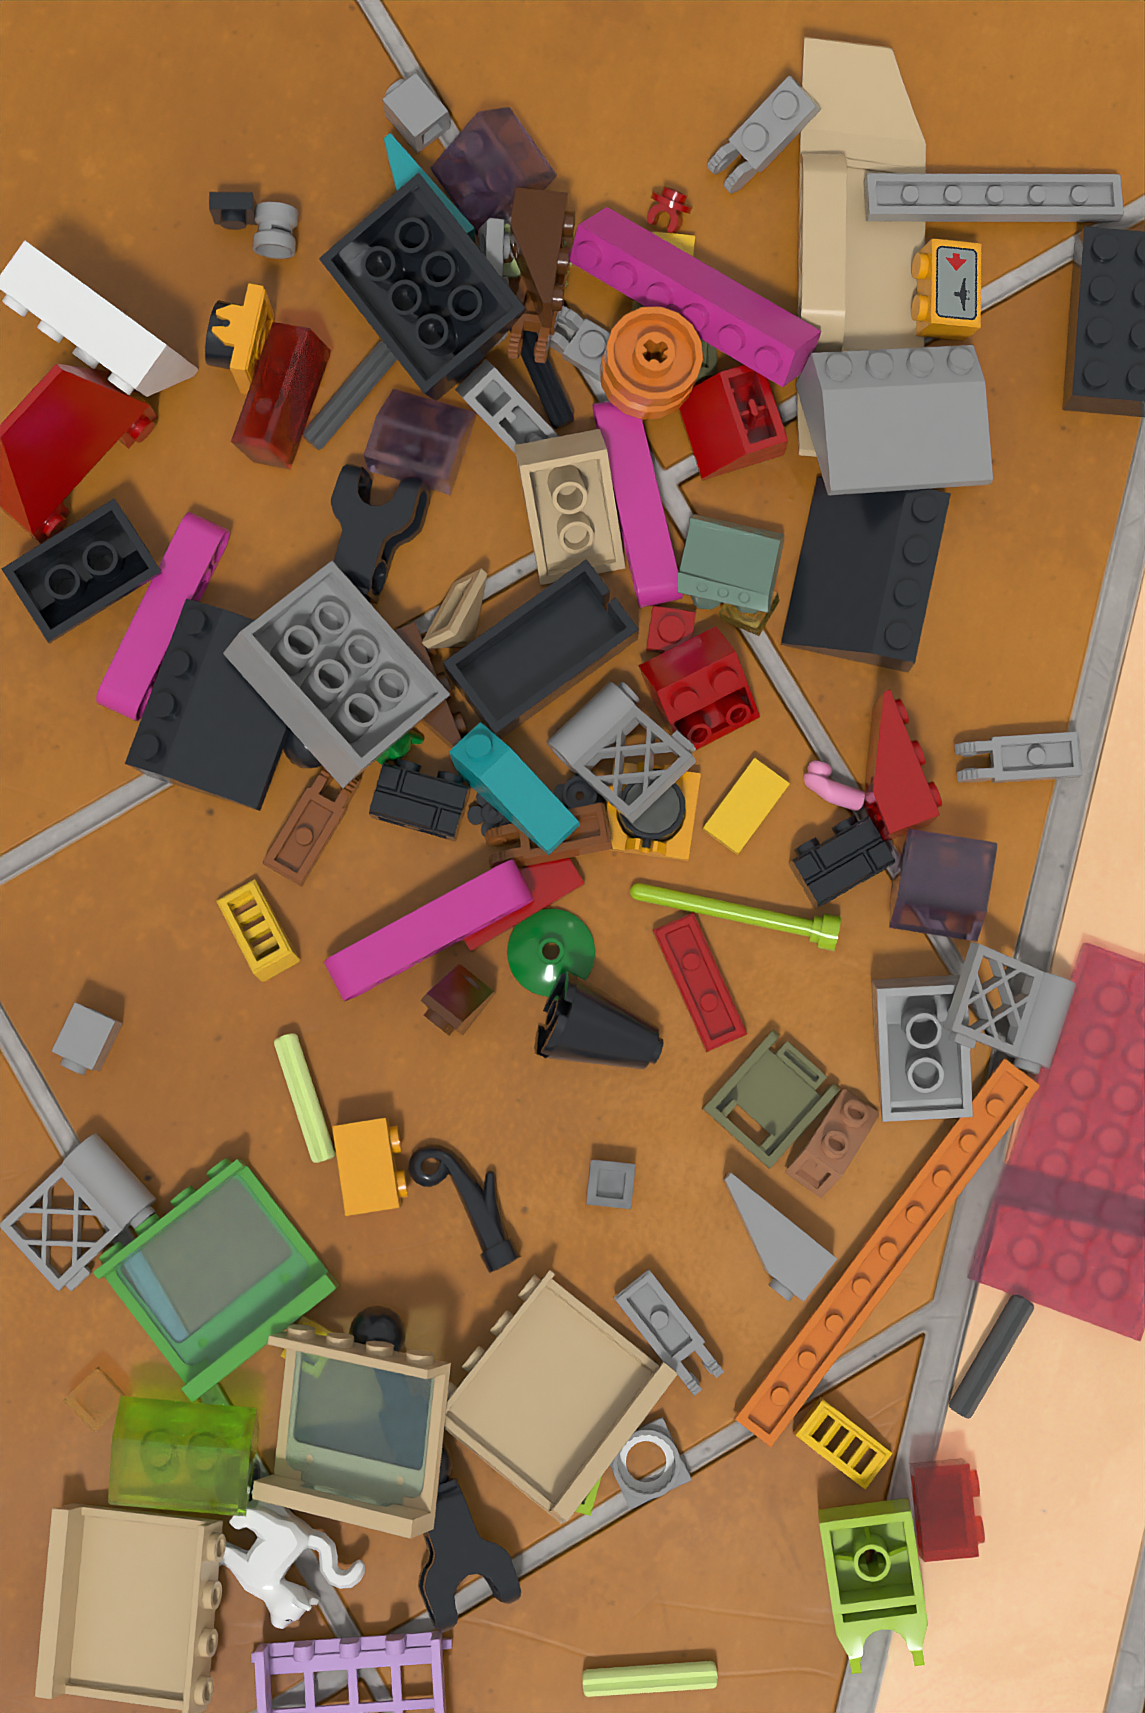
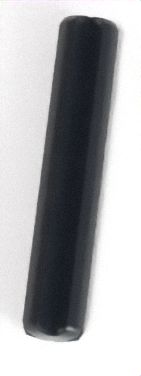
(546, 384)

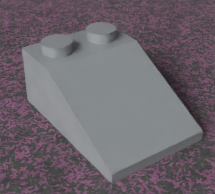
(917, 1064)

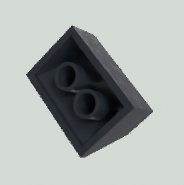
(81, 570)

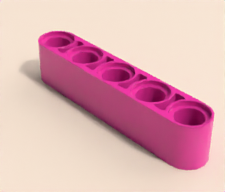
(638, 506)
(185, 575)
(428, 930)

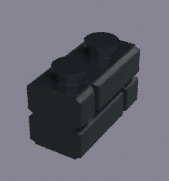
(420, 800)
(841, 861)

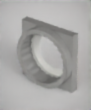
(672, 1477)

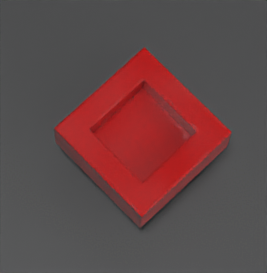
(669, 628)

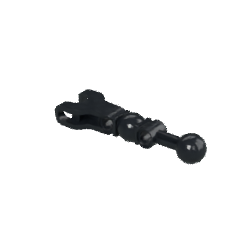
(368, 546)
(454, 1542)

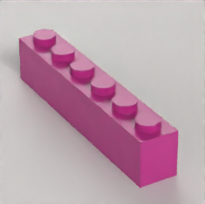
(715, 305)

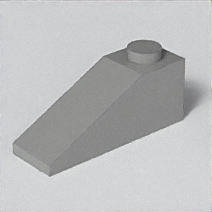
(503, 407)
(781, 1246)

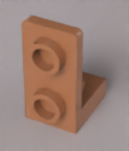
(833, 1144)

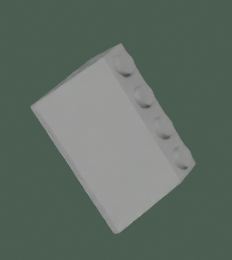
(897, 418)
(336, 673)

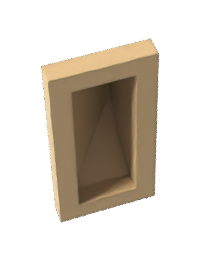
(459, 613)

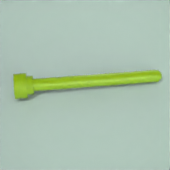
(820, 930)

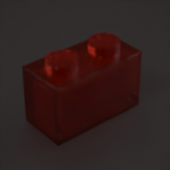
(945, 1509)

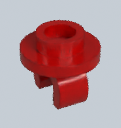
(672, 203)

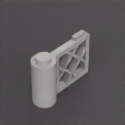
(601, 727)
(1033, 1015)
(105, 1187)

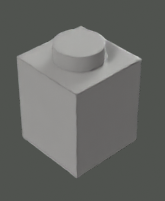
(415, 112)
(86, 1039)

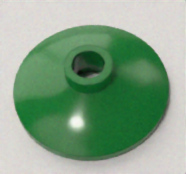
(546, 927)

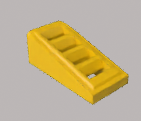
(274, 962)
(813, 1420)

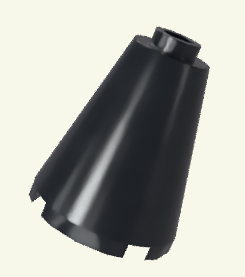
(594, 1028)

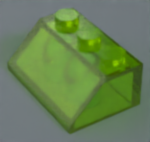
(183, 1456)

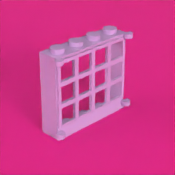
(352, 1654)

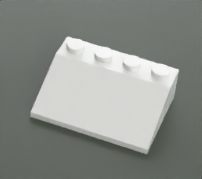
(91, 323)

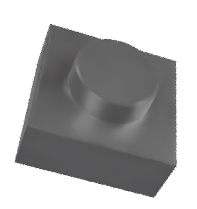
(610, 1184)

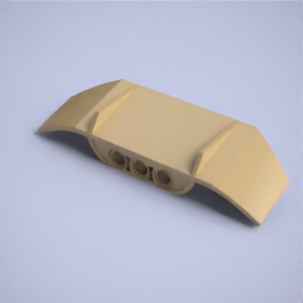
(854, 270)

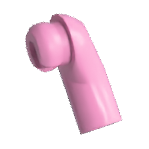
(833, 792)

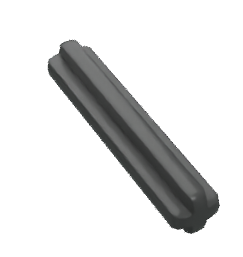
(349, 396)
(991, 1356)

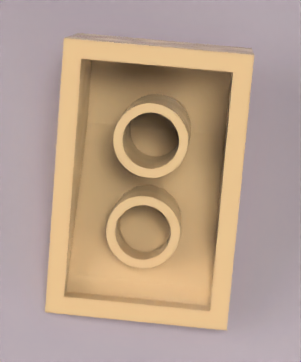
(570, 504)

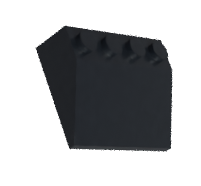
(424, 287)
(866, 575)
(205, 719)

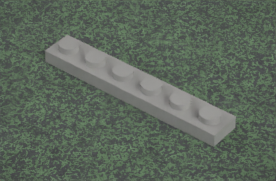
(993, 197)

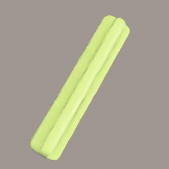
(304, 1098)
(649, 1678)

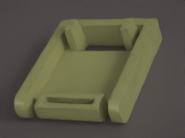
(775, 1093)

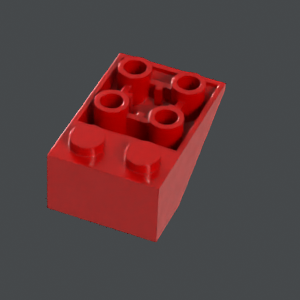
(894, 781)

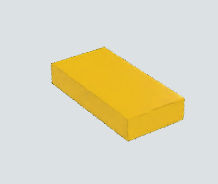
(746, 806)

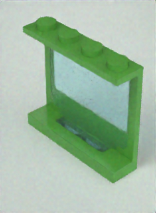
(216, 1275)

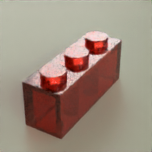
(281, 395)

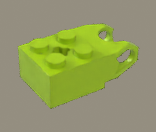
(879, 1592)

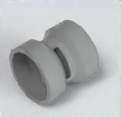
(275, 230)

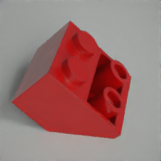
(732, 422)
(700, 688)

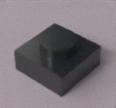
(233, 209)

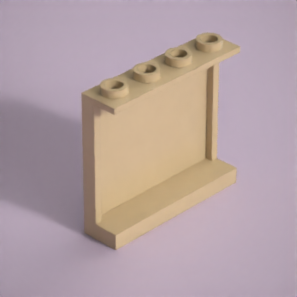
(553, 1397)
(130, 1607)

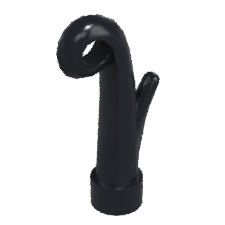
(479, 1204)

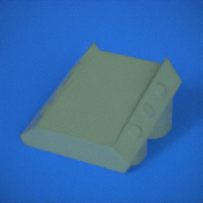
(729, 565)

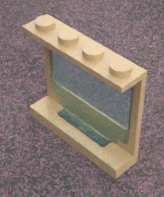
(358, 1432)

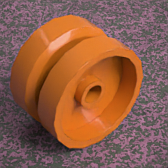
(651, 362)

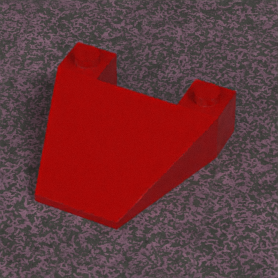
(58, 440)

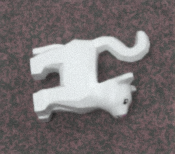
(278, 1545)

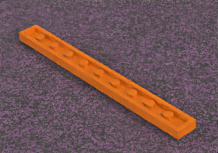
(886, 1253)

